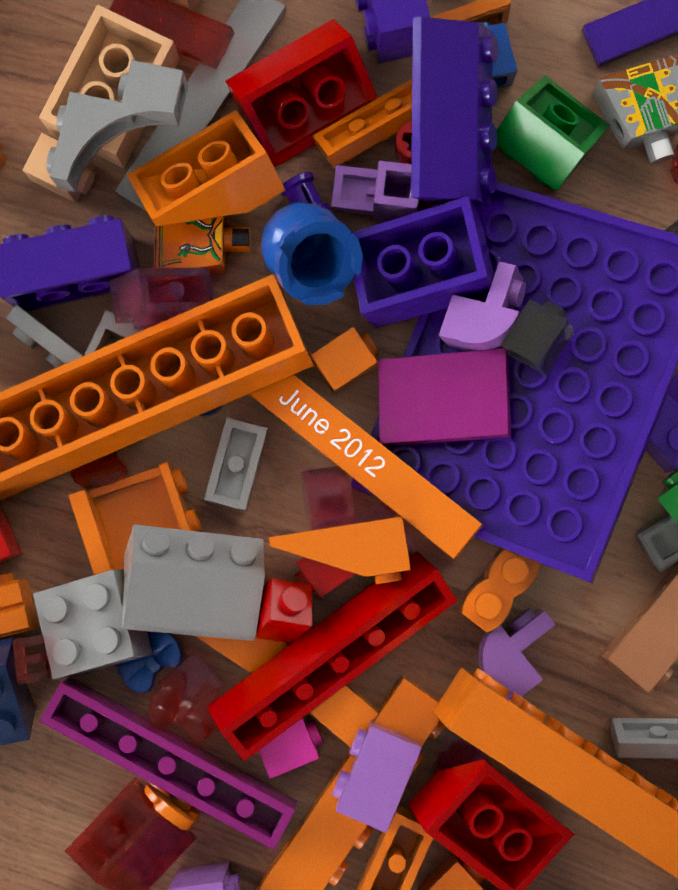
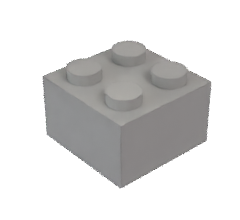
(85, 626)

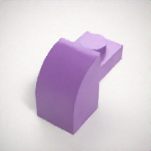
(372, 192)
(484, 325)
(502, 654)

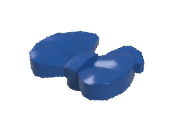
(141, 673)

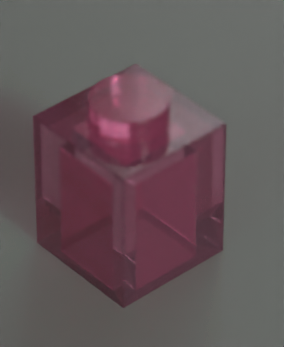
(327, 497)

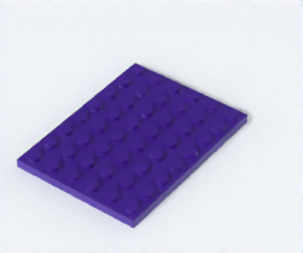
(587, 423)

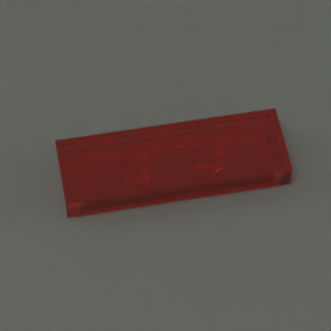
(193, 33)

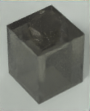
(538, 336)

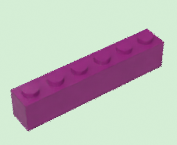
(169, 762)

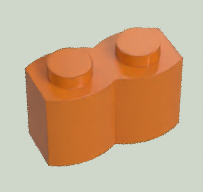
(491, 598)

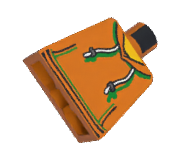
(199, 244)

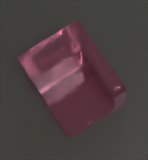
(456, 752)

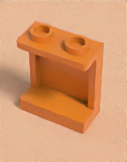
(145, 499)

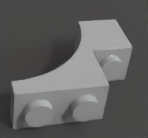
(87, 123)

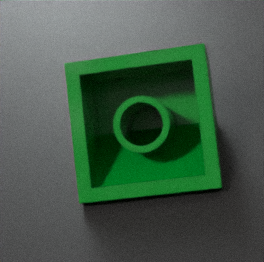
(549, 132)

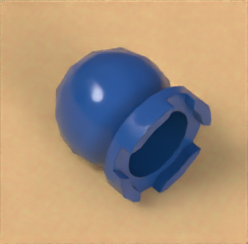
(310, 252)

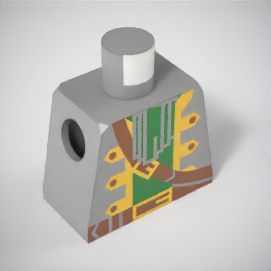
(642, 106)

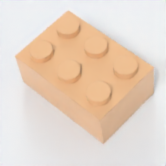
(97, 66)

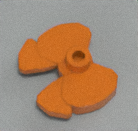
(171, 807)

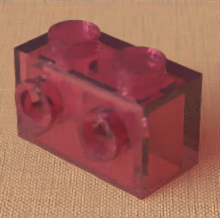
(158, 294)

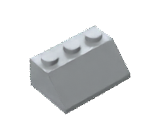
(192, 583)

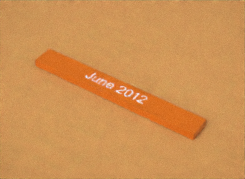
(370, 464)

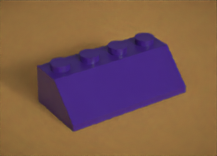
(453, 111)

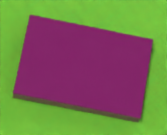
(444, 397)

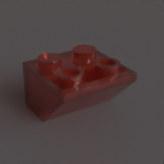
(129, 842)

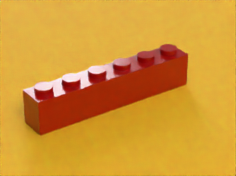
(329, 657)

